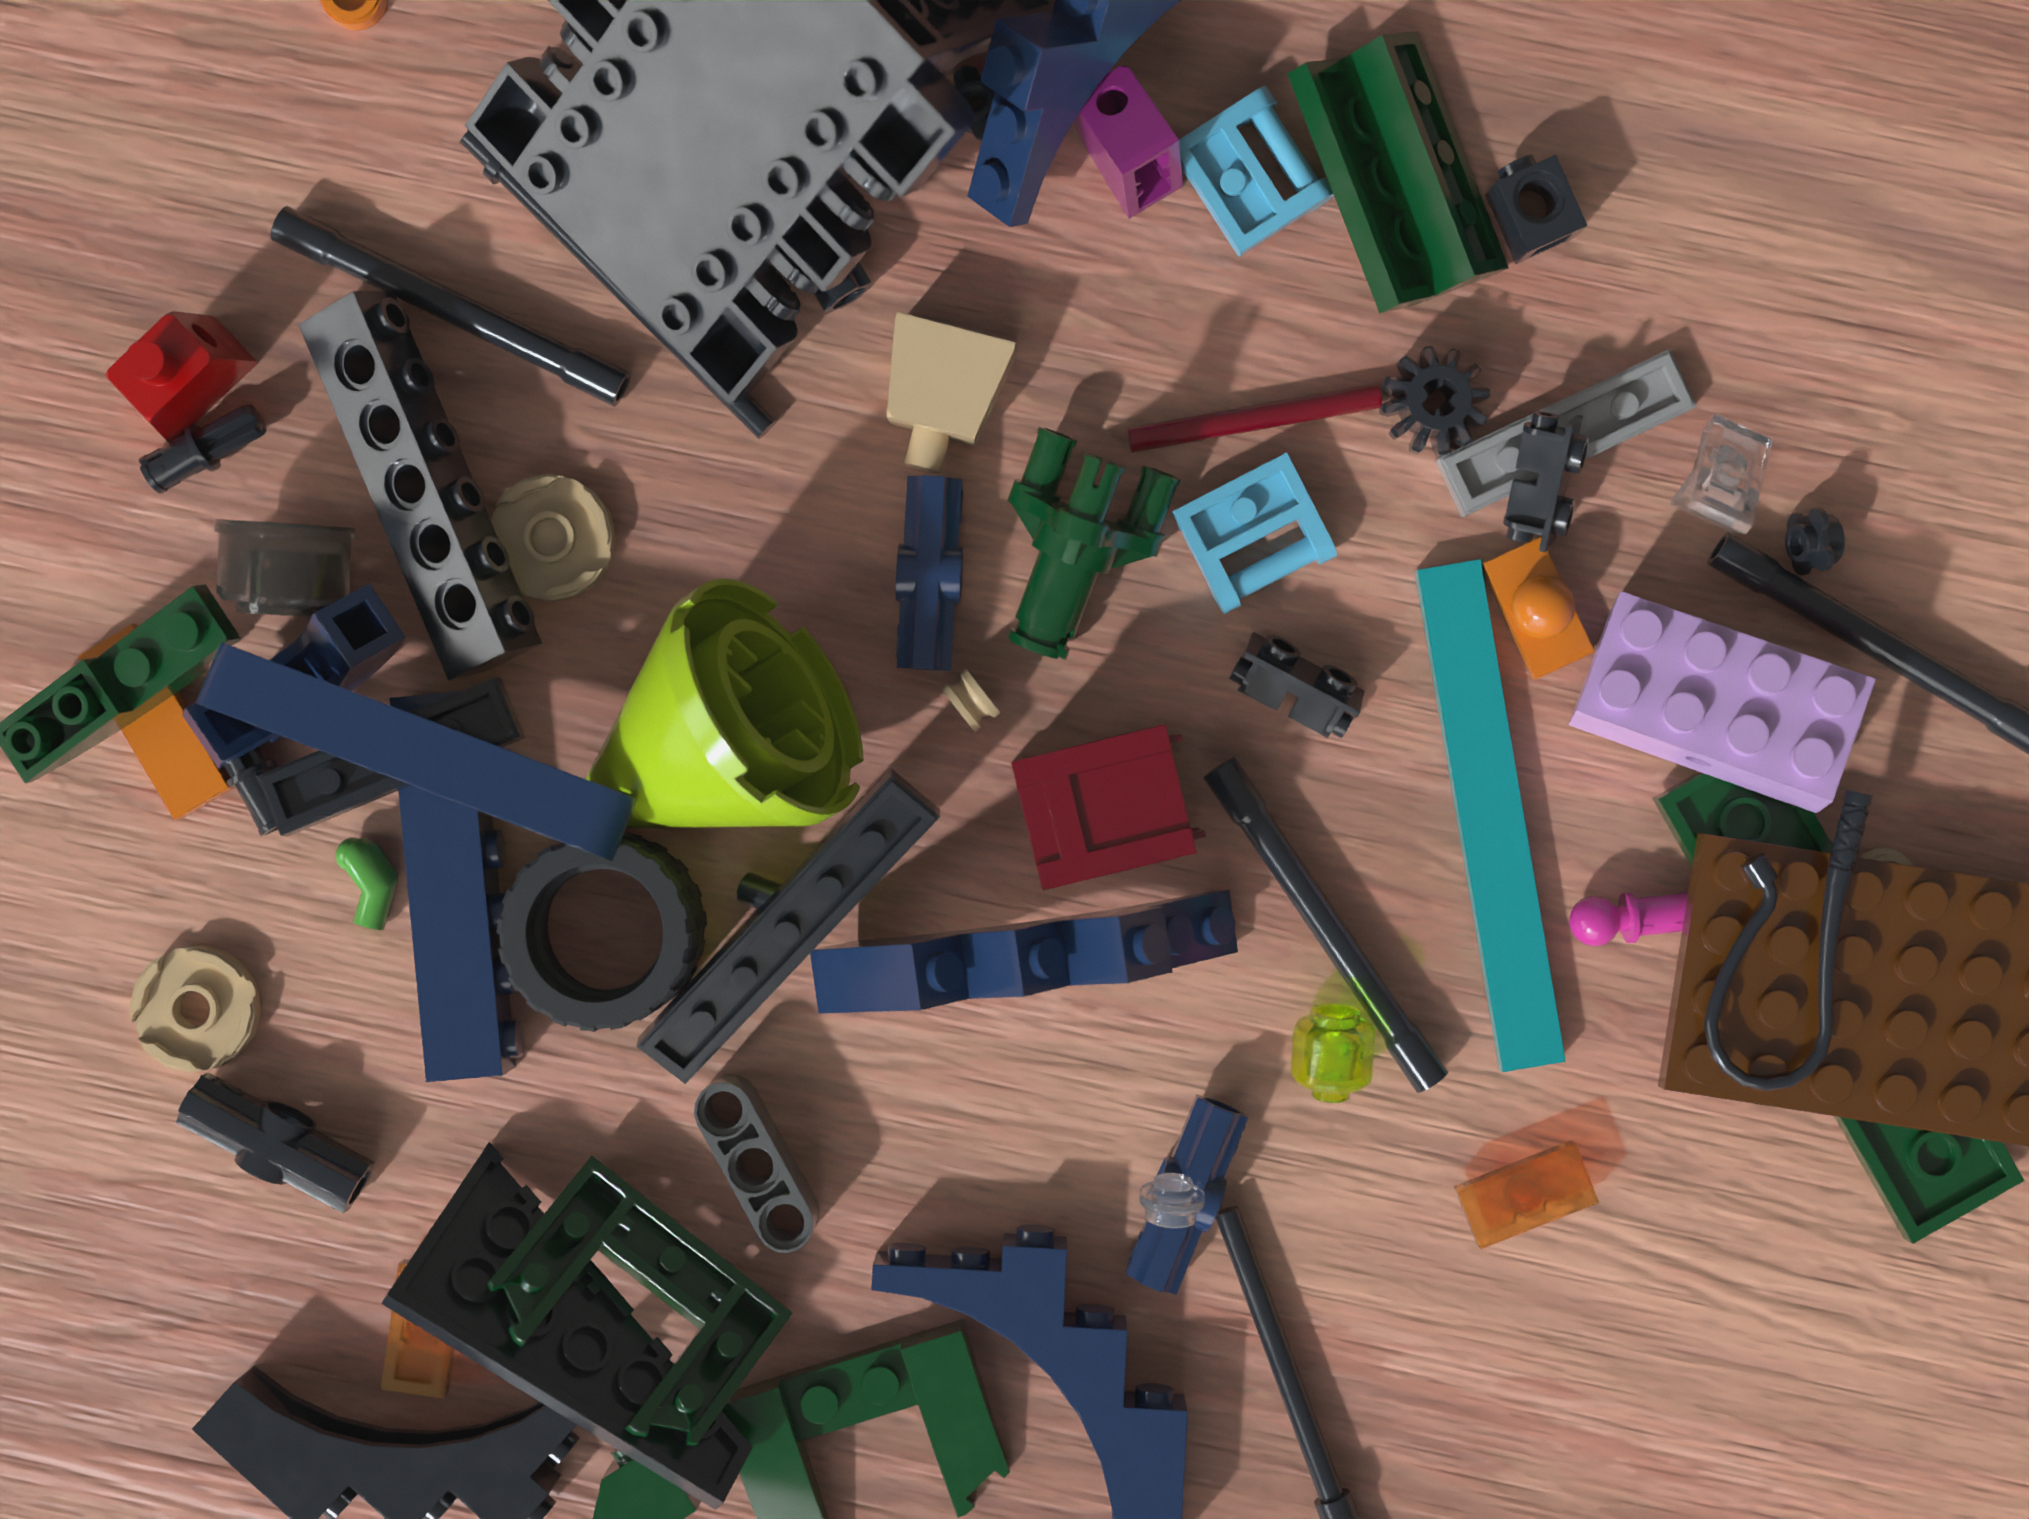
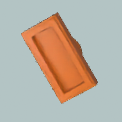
(1537, 609)

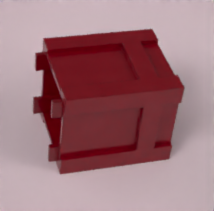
(1104, 807)

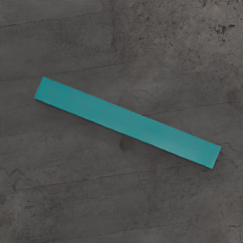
(1489, 815)

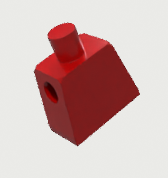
(175, 372)

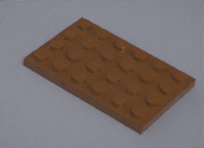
(1921, 992)

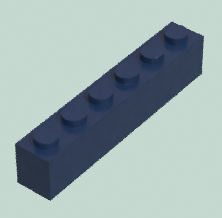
(454, 926)

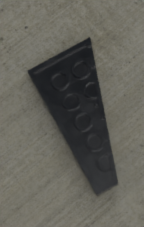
(584, 1356)

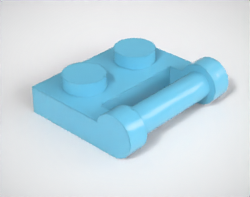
(1234, 181)
(1242, 515)

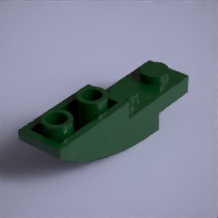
(117, 686)

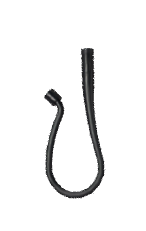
(1762, 875)

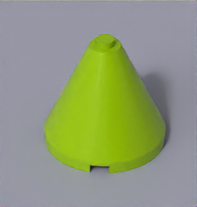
(732, 721)

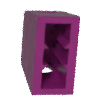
(1130, 142)

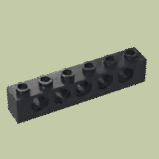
(420, 482)

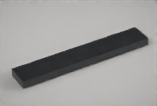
(788, 926)

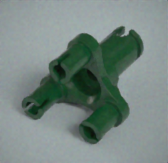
(1077, 538)

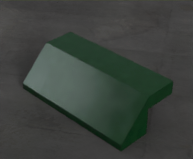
(1398, 171)

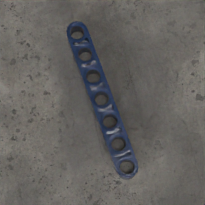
(417, 751)

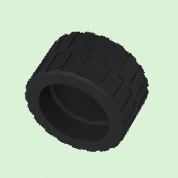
(540, 975)

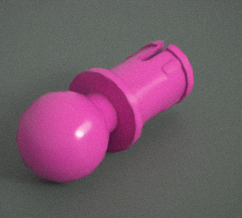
(1598, 920)

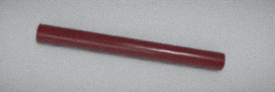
(1254, 417)

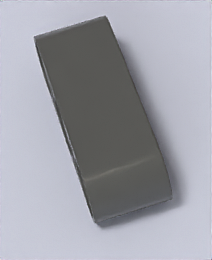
(757, 1193)

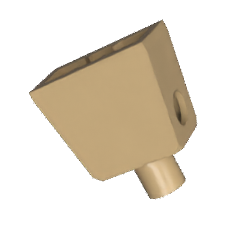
(943, 385)

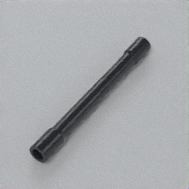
(331, 248)
(1766, 576)
(1400, 1035)

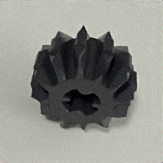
(1456, 408)

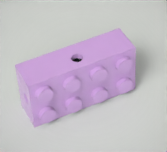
(1722, 702)

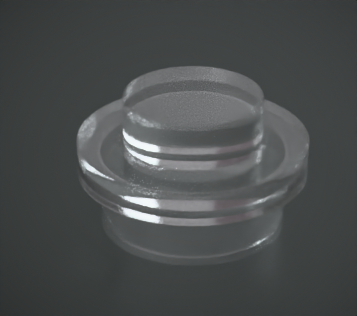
(1172, 1200)

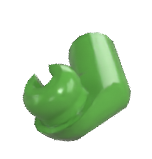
(374, 877)

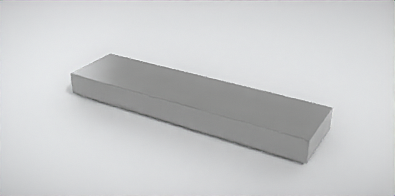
(1610, 413)

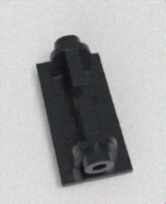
(1553, 454)
(1321, 692)

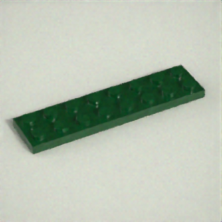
(1916, 1172)

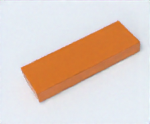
(170, 750)

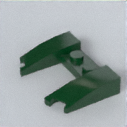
(729, 1309)
(921, 1369)

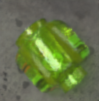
(1333, 1052)

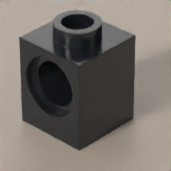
(1531, 235)

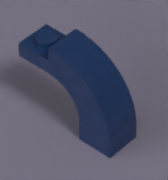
(339, 646)

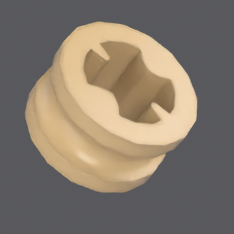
(970, 700)

